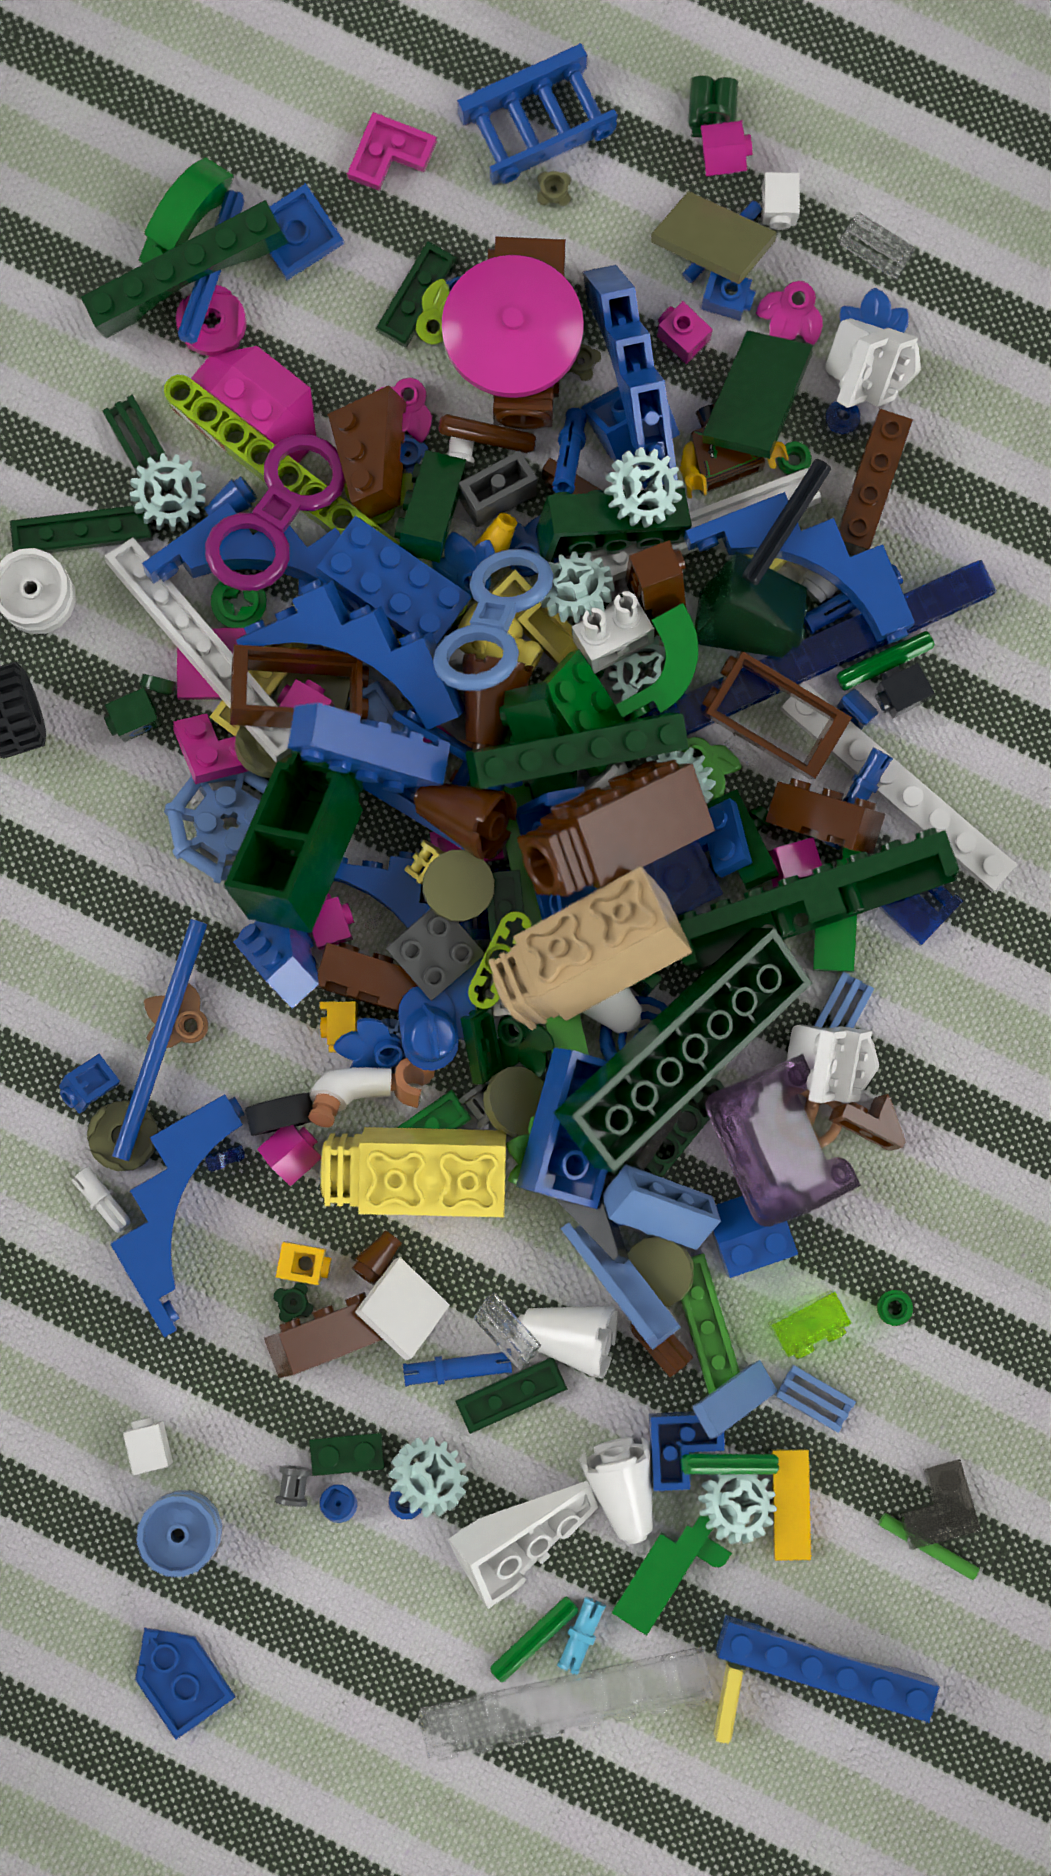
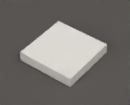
(402, 1308)

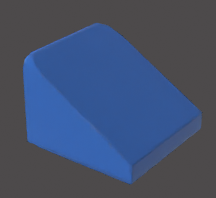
(858, 708)

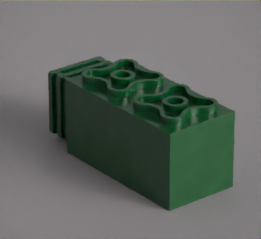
(295, 843)

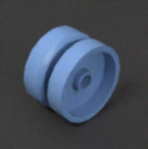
(181, 1554)

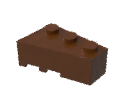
(363, 977)

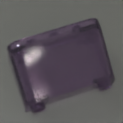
(775, 1145)

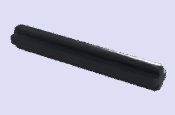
(786, 521)

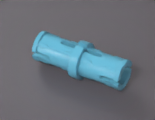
(581, 1635)

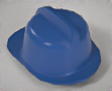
(428, 1029)

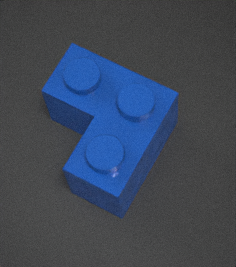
(671, 1438)

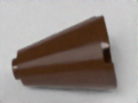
(482, 707)
(469, 816)

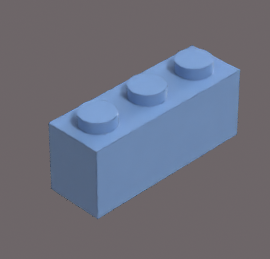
(660, 1207)

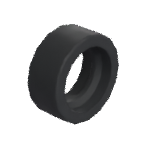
(279, 1113)

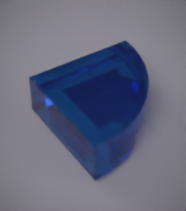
(219, 1159)

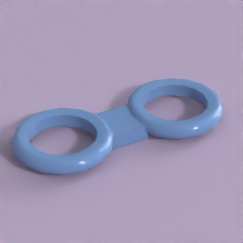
(492, 620)

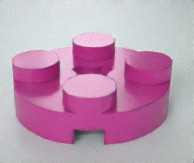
(227, 333)

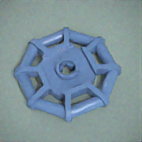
(208, 821)

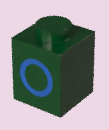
(132, 715)

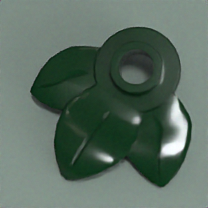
(524, 1046)

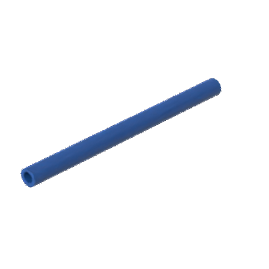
(159, 1040)

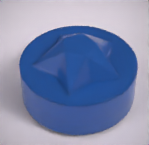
(338, 1503)

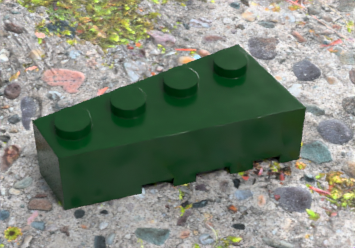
(588, 525)

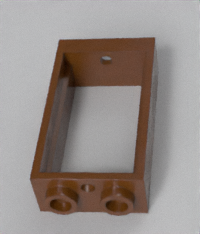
(290, 661)
(824, 744)

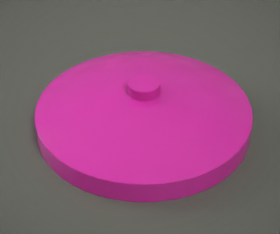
(512, 326)

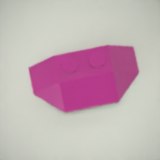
(260, 393)

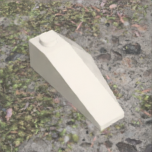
(508, 1543)

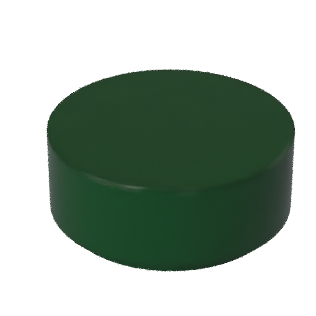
(157, 684)

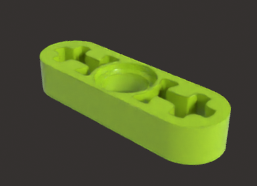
(480, 979)

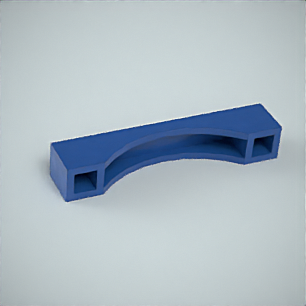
(826, 1670)

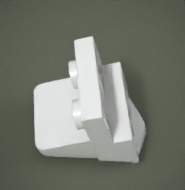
(871, 362)
(838, 1058)

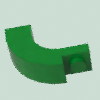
(184, 205)
(680, 665)

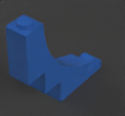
(641, 387)
(240, 551)
(863, 577)
(147, 1248)

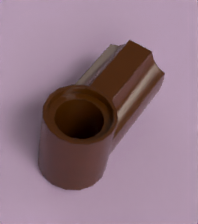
(669, 1354)

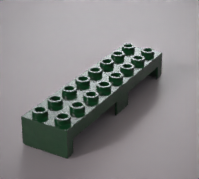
(824, 897)

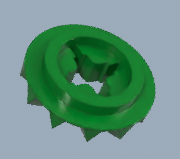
(225, 611)

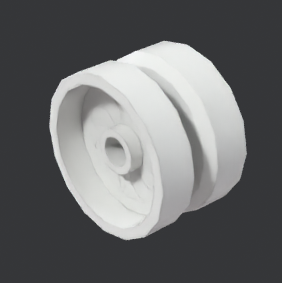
(53, 588)

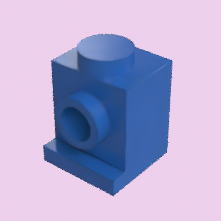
(719, 302)

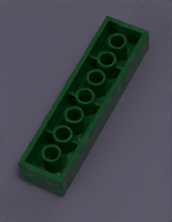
(682, 1048)

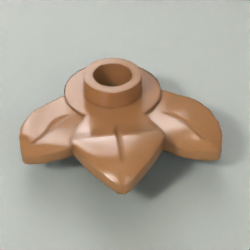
(188, 1010)

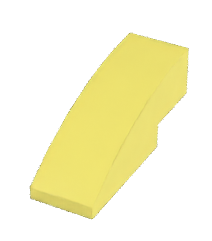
(549, 632)

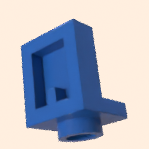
(87, 1083)

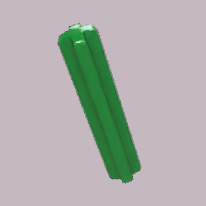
(885, 660)
(730, 1464)
(534, 1639)

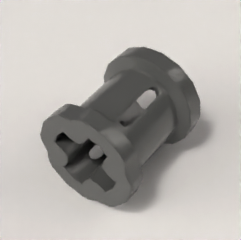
(475, 1103)
(293, 1486)

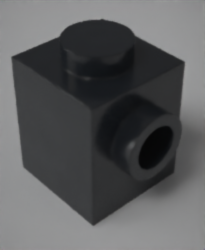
(903, 690)

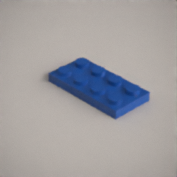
(386, 575)

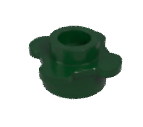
(287, 1311)

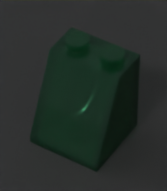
(750, 616)

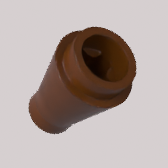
(376, 1258)

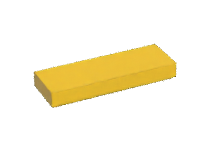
(792, 1501)

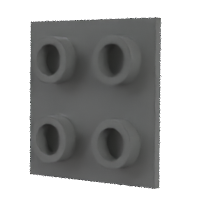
(434, 952)

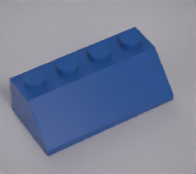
(552, 1159)

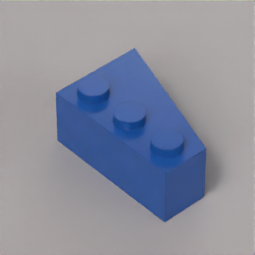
(281, 959)

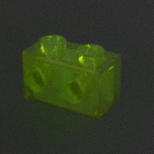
(809, 1324)

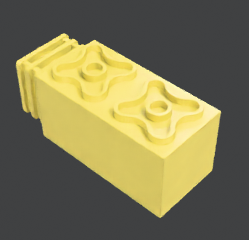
(416, 1171)

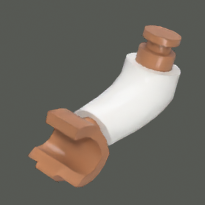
(342, 1086)

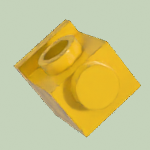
(340, 1019)
(289, 1263)

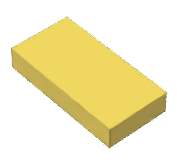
(728, 1702)

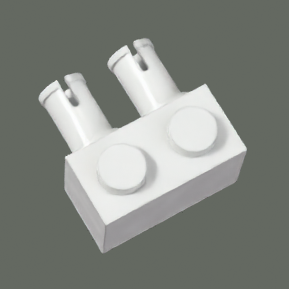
(613, 633)

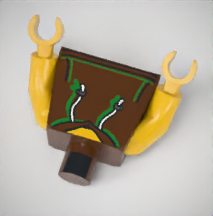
(712, 467)

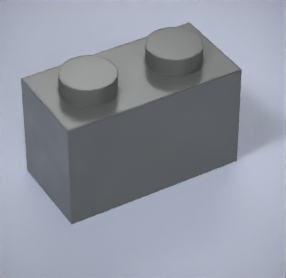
(498, 488)

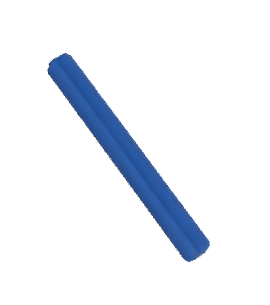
(204, 287)

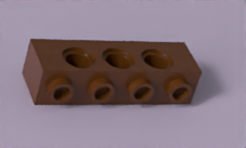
(873, 480)

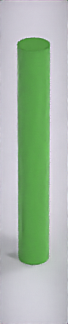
(934, 1550)

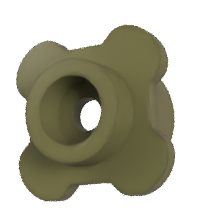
(556, 179)
(591, 357)

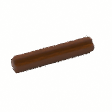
(487, 433)

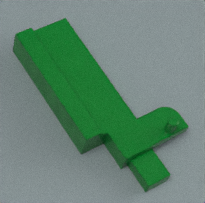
(837, 941)
(663, 1571)

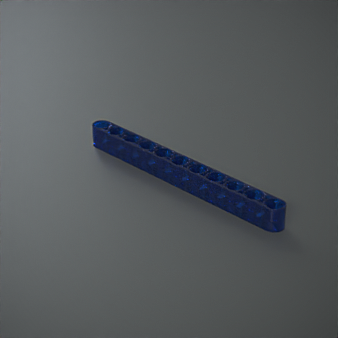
(838, 645)

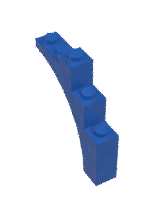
(370, 638)
(403, 897)

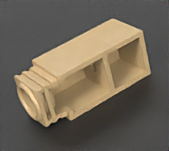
(589, 951)

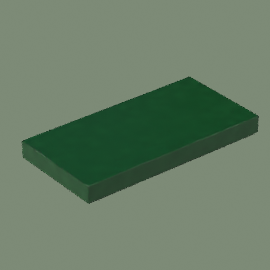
(757, 394)

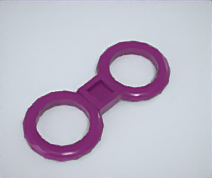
(274, 513)

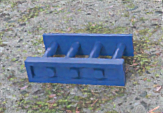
(536, 80)
(405, 801)

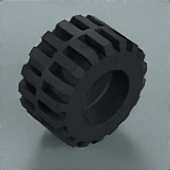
(20, 713)

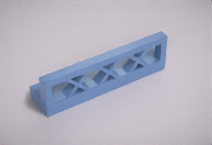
(626, 1288)

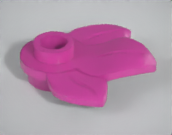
(792, 319)
(417, 417)

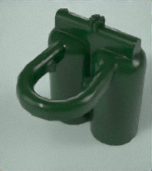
(711, 102)

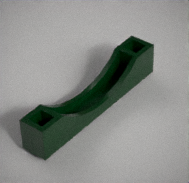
(226, 244)
(576, 750)

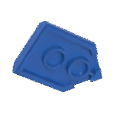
(180, 1680)

